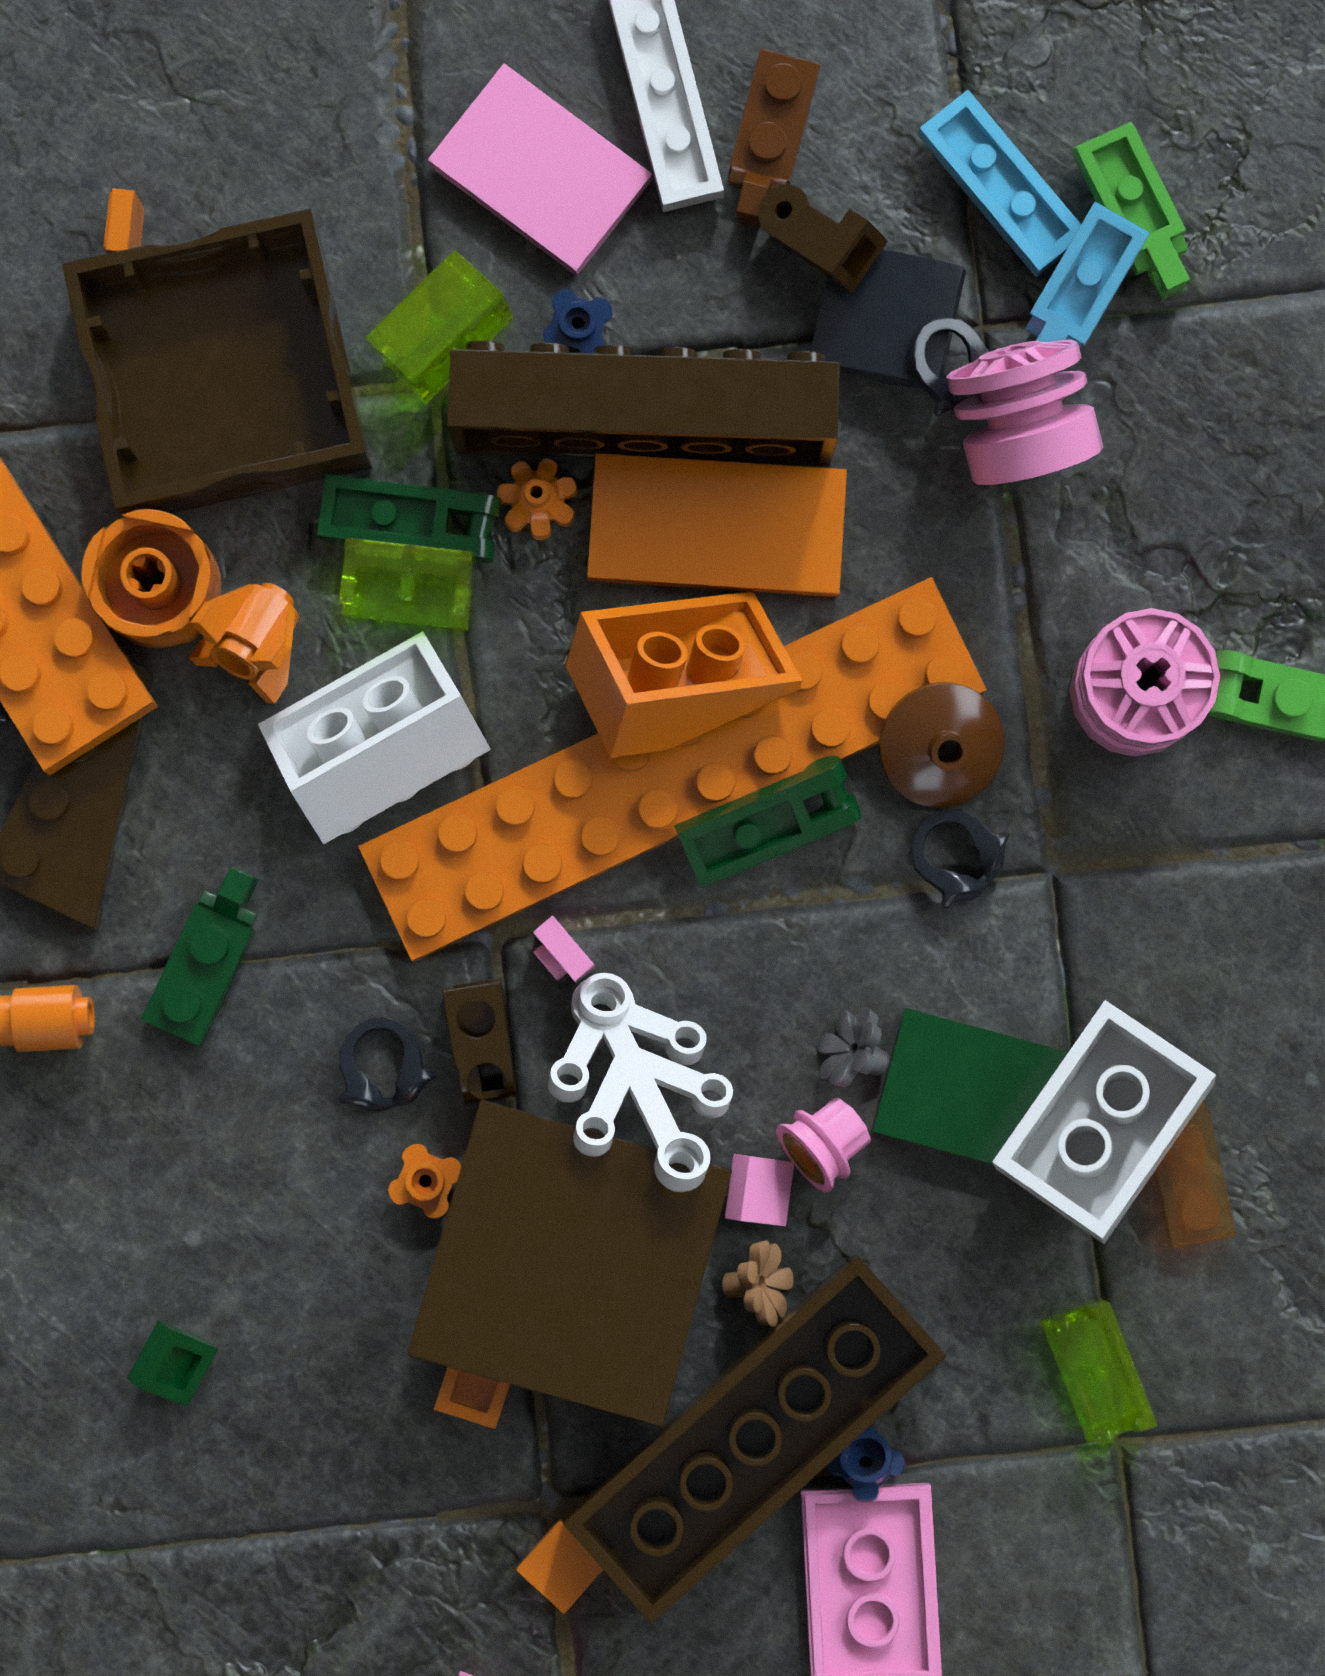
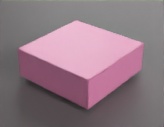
(759, 1190)

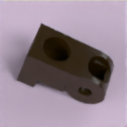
(832, 248)
(480, 1039)

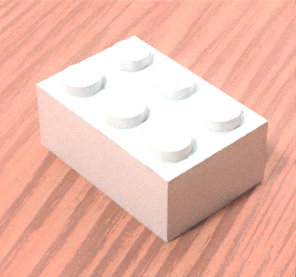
(1104, 1121)

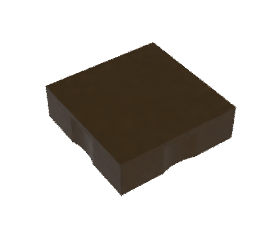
(217, 365)
(567, 1267)

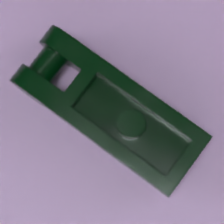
(406, 515)
(768, 822)

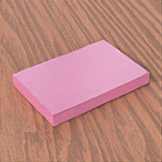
(540, 169)
(871, 1582)

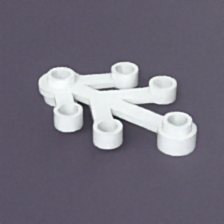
(640, 1074)

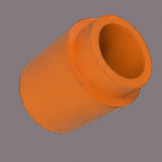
(46, 1018)

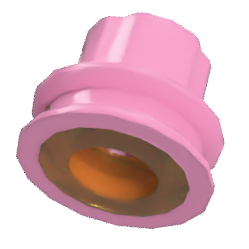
(824, 1142)

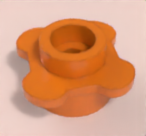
(408, 1187)

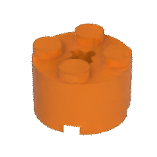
(133, 550)

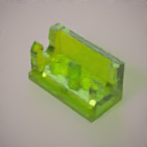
(439, 315)
(407, 584)
(1098, 1371)

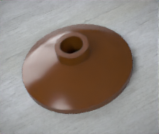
(921, 725)

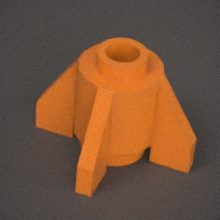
(249, 636)

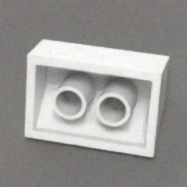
(373, 738)

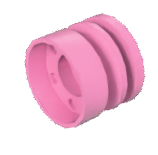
(1024, 410)
(1120, 712)

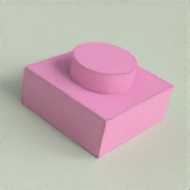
(560, 952)

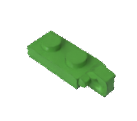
(1130, 186)

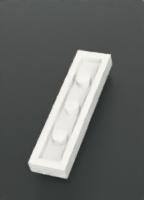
(667, 102)

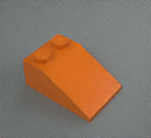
(676, 669)

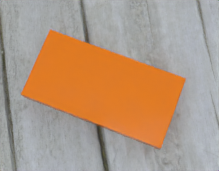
(717, 525)

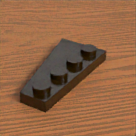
(67, 824)

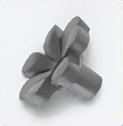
(853, 1048)

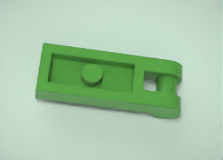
(1285, 701)

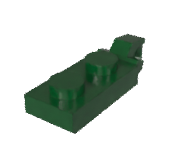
(204, 960)

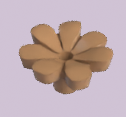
(761, 1283)

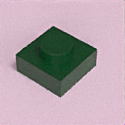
(172, 1363)

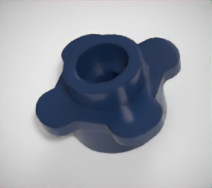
(570, 307)
(866, 1482)

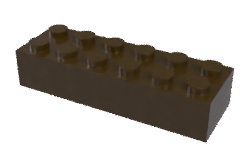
(643, 404)
(753, 1438)

